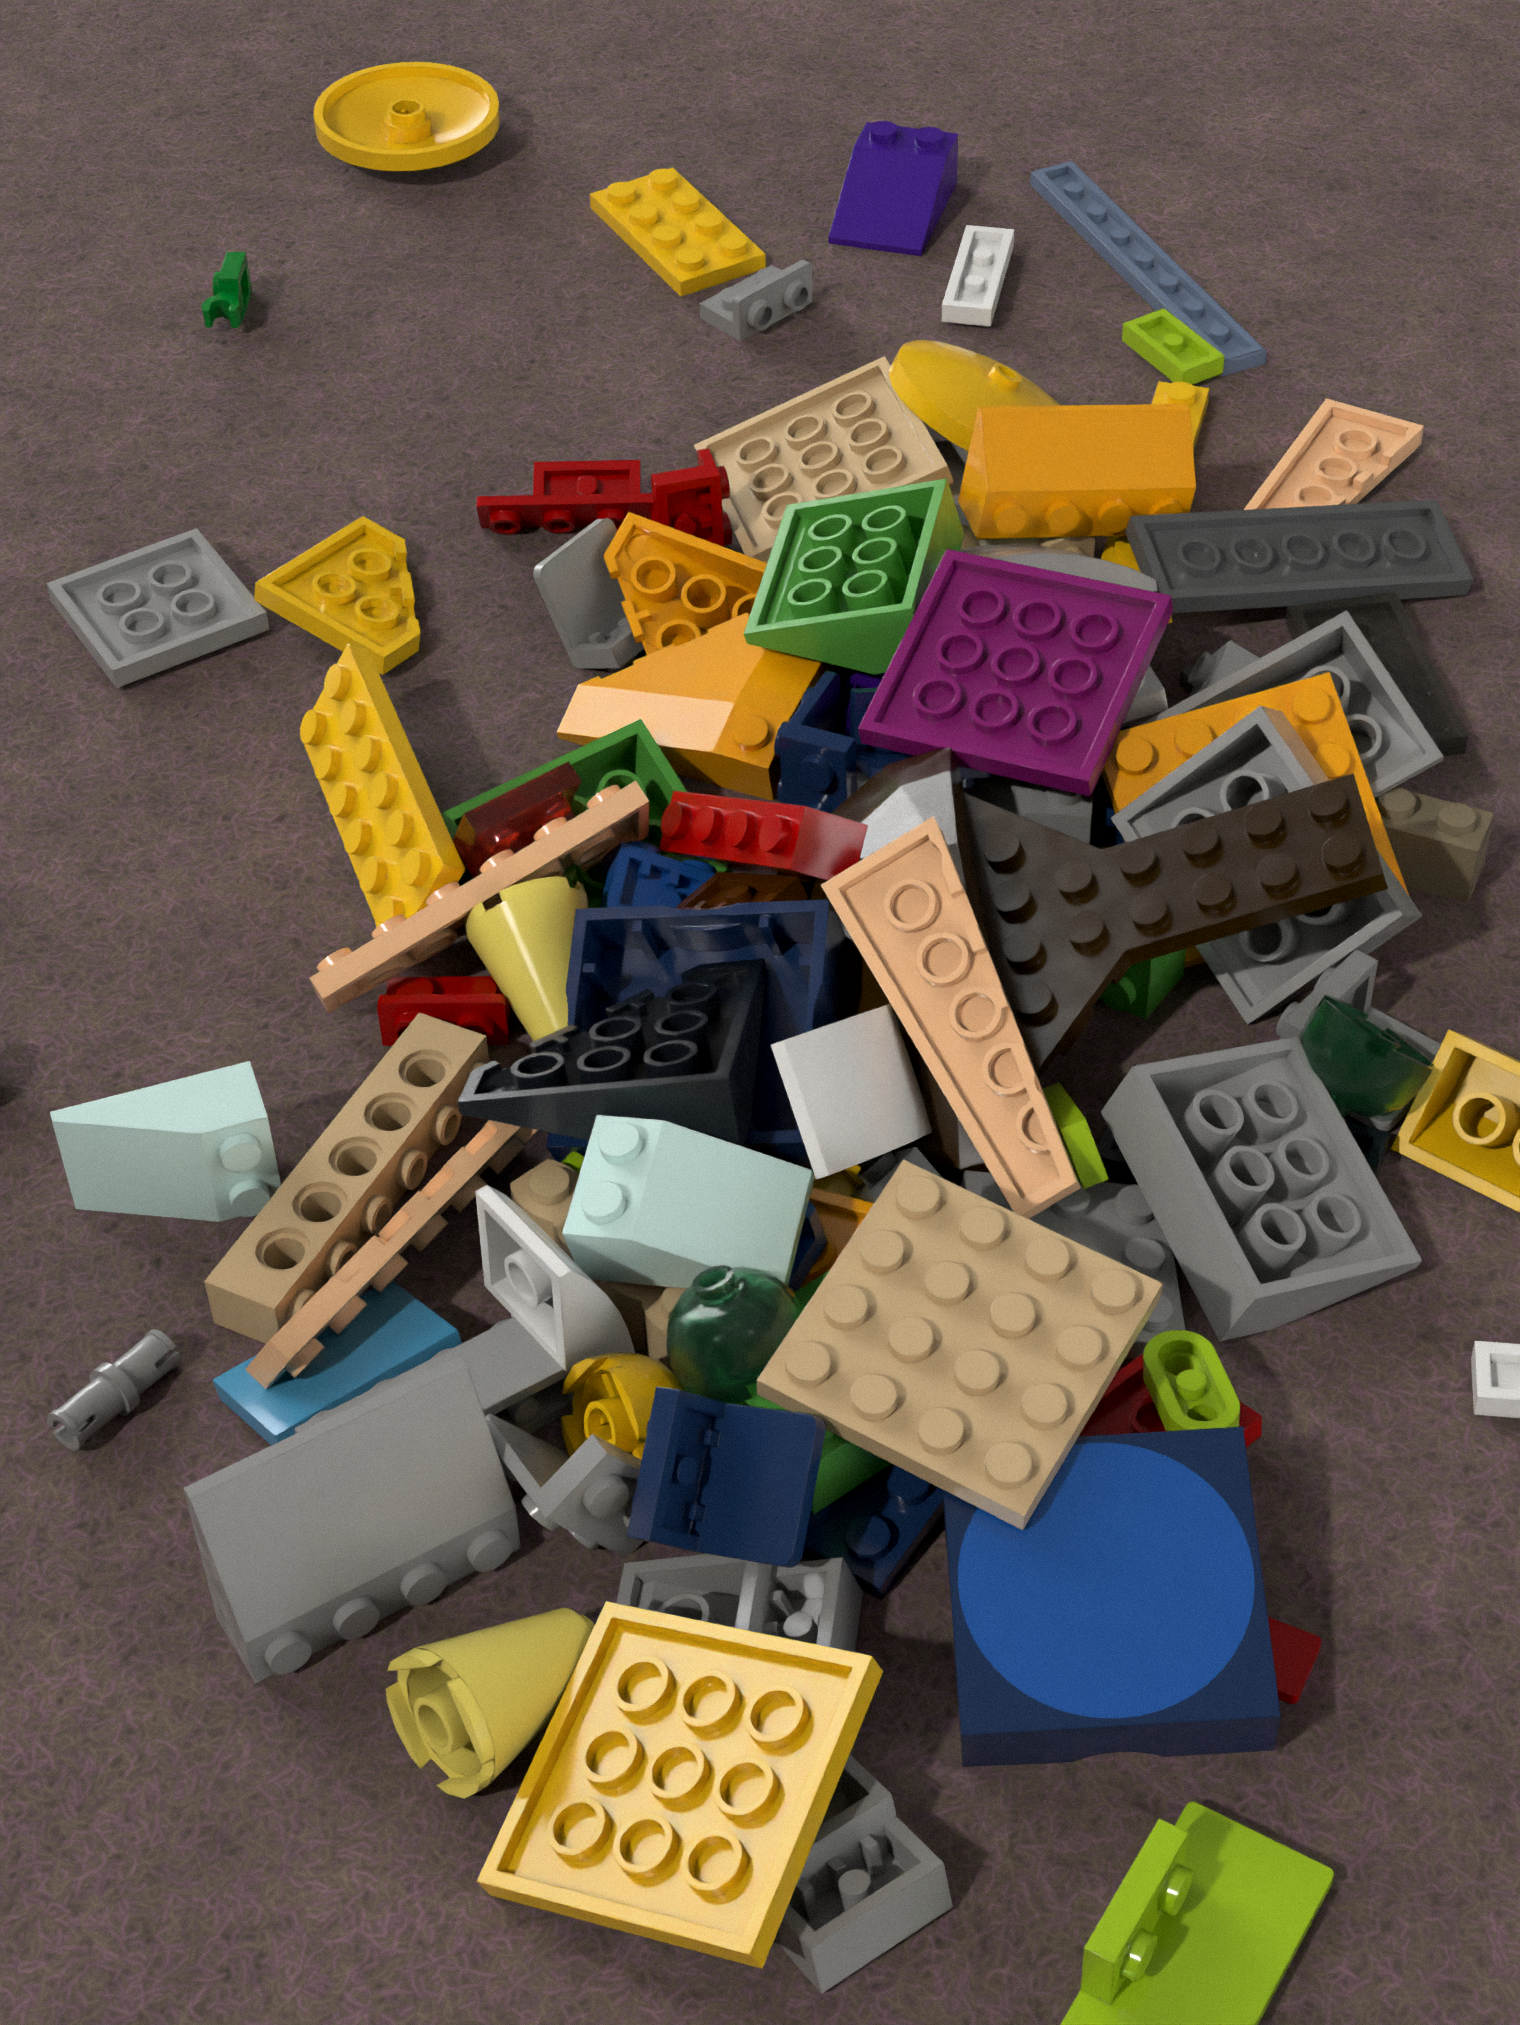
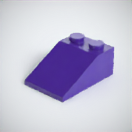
(895, 188)

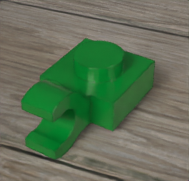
(230, 291)

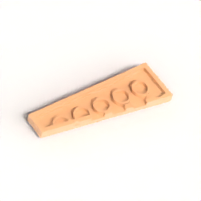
(1338, 458)
(400, 943)
(936, 971)
(380, 1257)

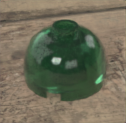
(1361, 1063)
(728, 1330)

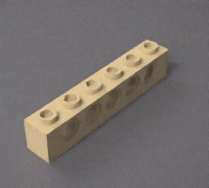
(347, 1179)

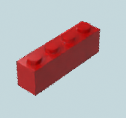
(761, 836)

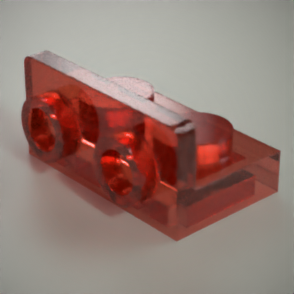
(515, 816)

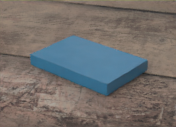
(379, 1344)

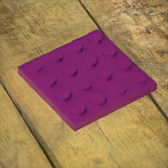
(1017, 670)

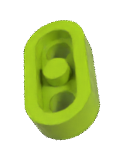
(1189, 1382)

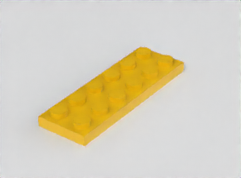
(377, 790)

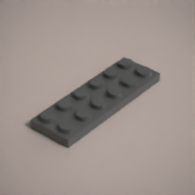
(1299, 555)

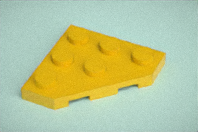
(350, 592)

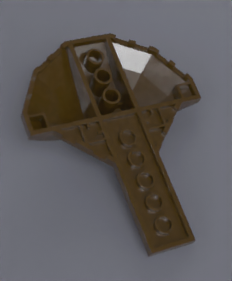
(1078, 916)

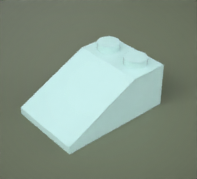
(173, 1148)
(674, 1201)

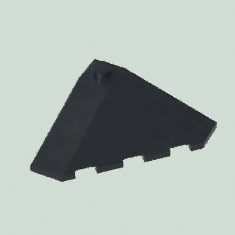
(653, 1058)

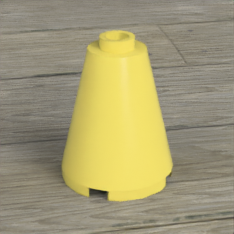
(529, 948)
(484, 1694)

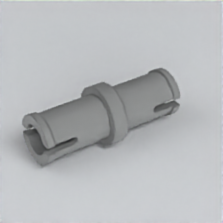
(113, 1389)

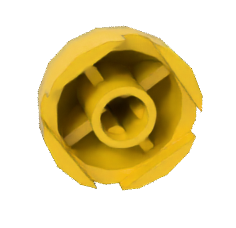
(613, 1399)

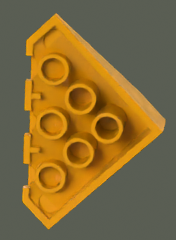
(678, 582)
(705, 704)

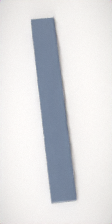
(1144, 263)

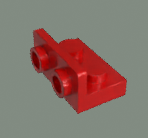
(693, 500)
(459, 1000)

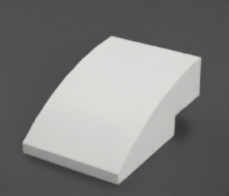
(852, 1090)
(544, 1285)

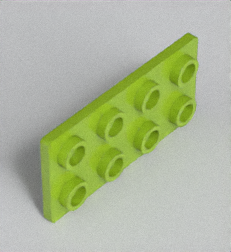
(1199, 1927)

